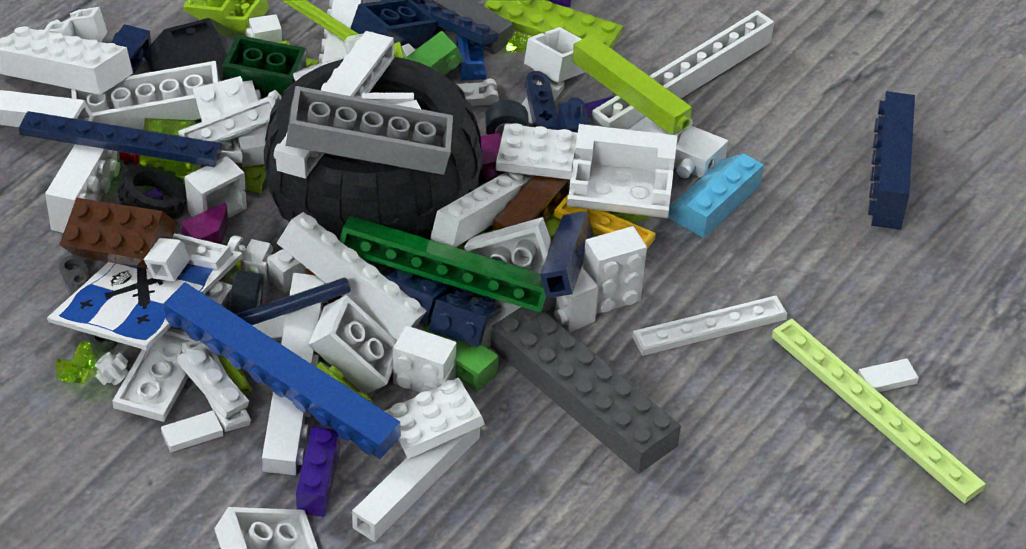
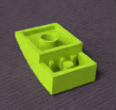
(230, 13)

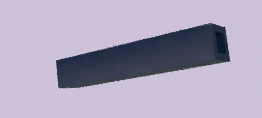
(566, 255)

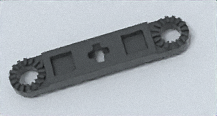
(73, 281)

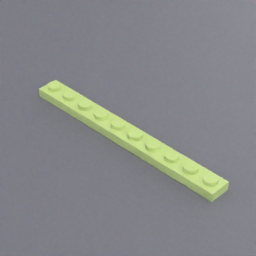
(879, 411)

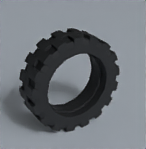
(154, 177)

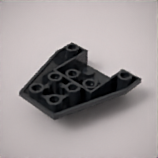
(190, 45)

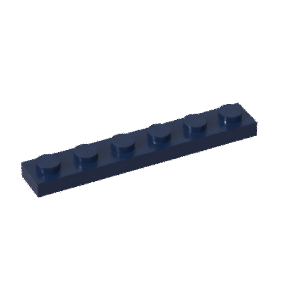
(459, 25)

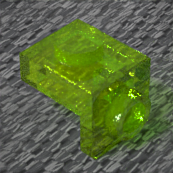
(77, 368)

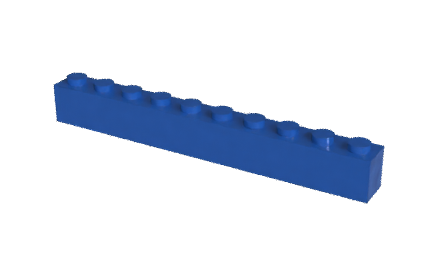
(282, 371)

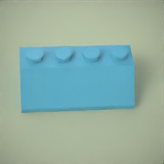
(717, 194)

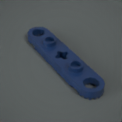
(541, 101)

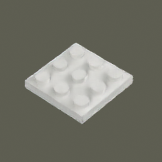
(537, 151)
(435, 417)

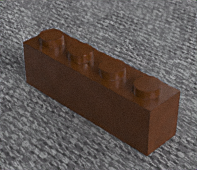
(534, 201)

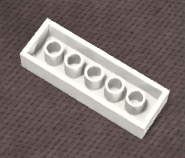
(63, 60)
(151, 95)

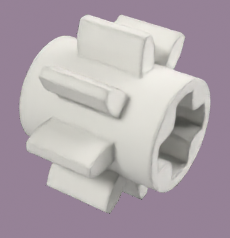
(111, 368)

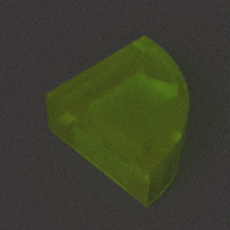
(518, 42)

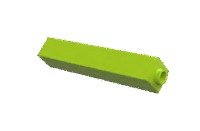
(632, 85)

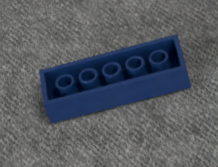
(891, 160)

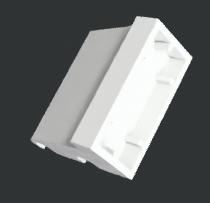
(622, 171)

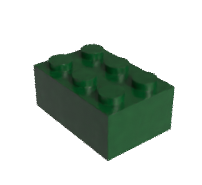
(264, 62)

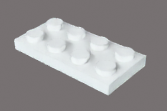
(154, 378)

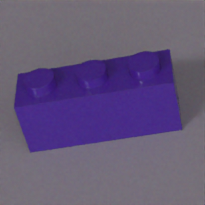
(318, 471)

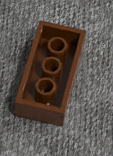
(114, 232)

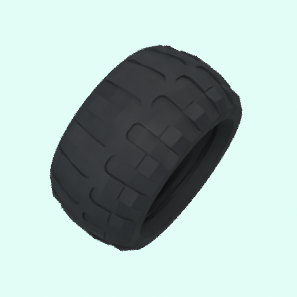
(379, 191)

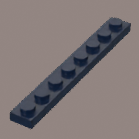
(120, 139)

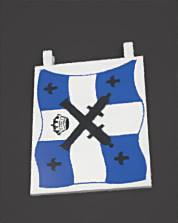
(128, 303)

